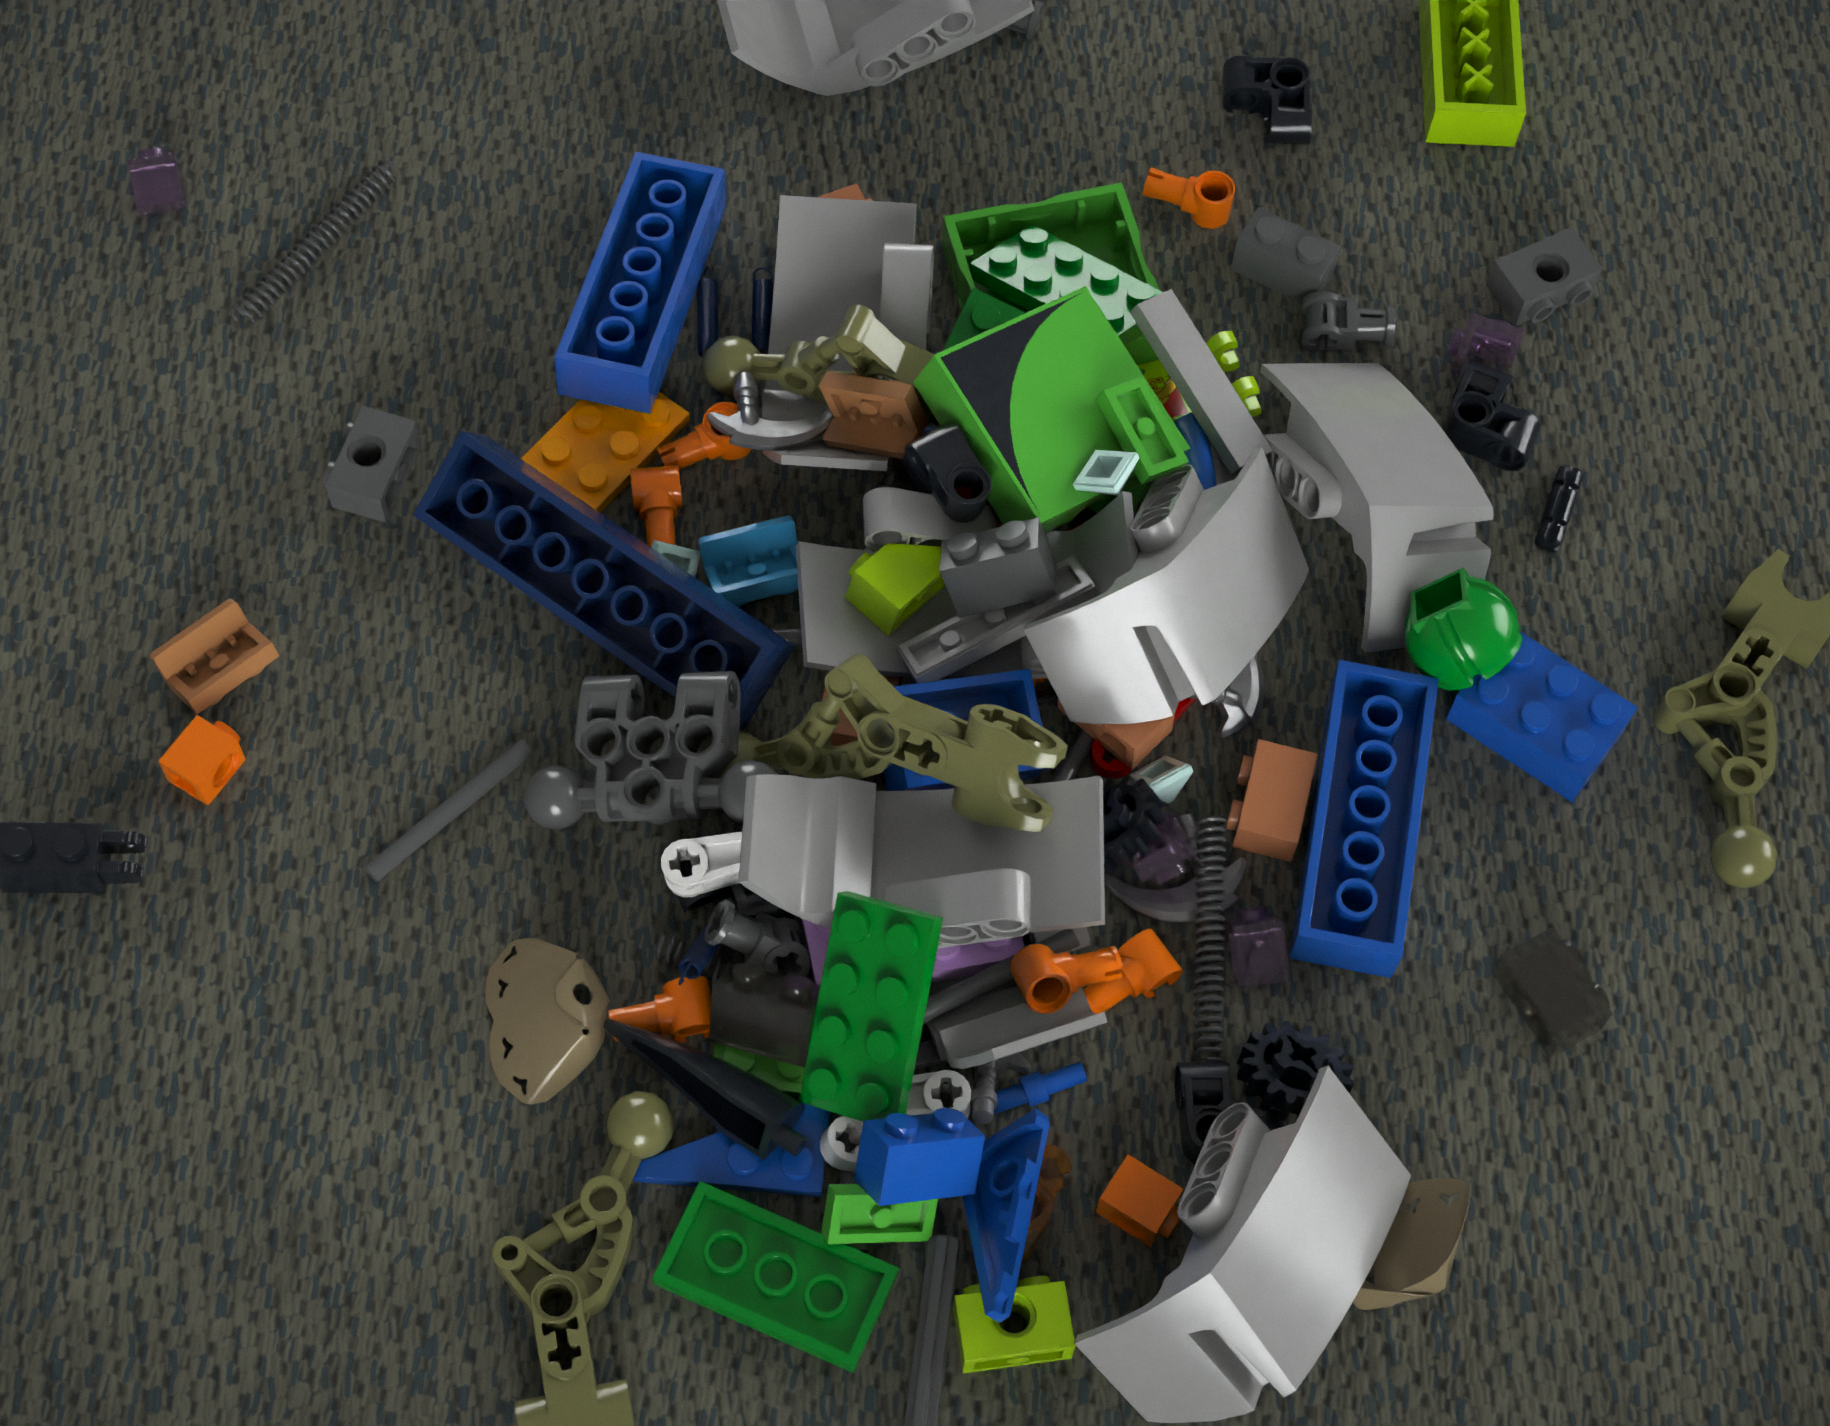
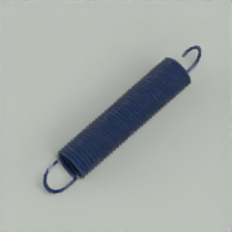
(761, 310)
(707, 312)
(697, 957)

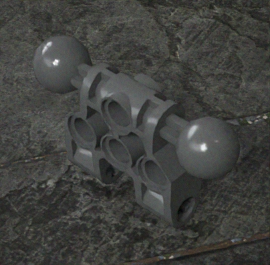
(615, 710)

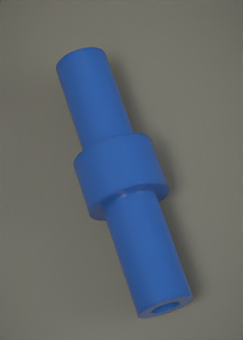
(1036, 1088)

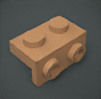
(871, 414)
(213, 656)

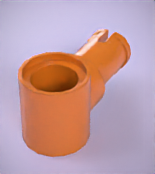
(1204, 197)
(703, 443)
(657, 499)
(1144, 968)
(1051, 978)
(676, 1012)

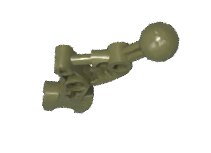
(860, 338)
(1772, 627)
(972, 754)
(637, 1129)

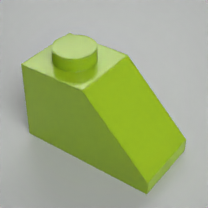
(895, 583)

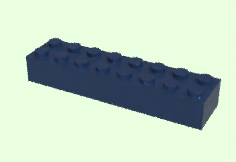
(595, 573)

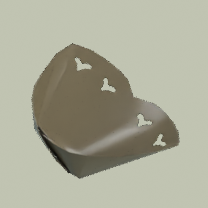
(543, 1018)
(1418, 1246)

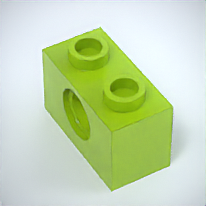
(988, 1347)

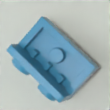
(751, 560)

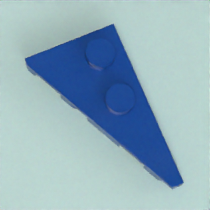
(732, 1167)
(1003, 1207)

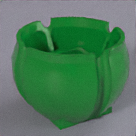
(1461, 630)

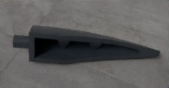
(730, 1097)

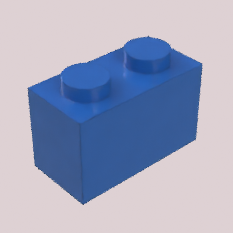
(919, 1157)

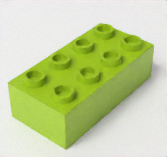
(1472, 71)

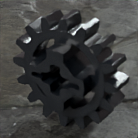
(1130, 821)
(1290, 1068)

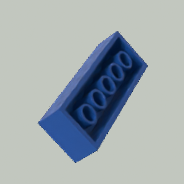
(641, 283)
(1364, 819)

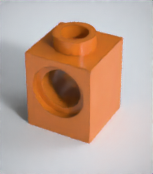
(203, 759)
(1141, 1201)

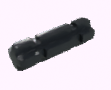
(1558, 508)

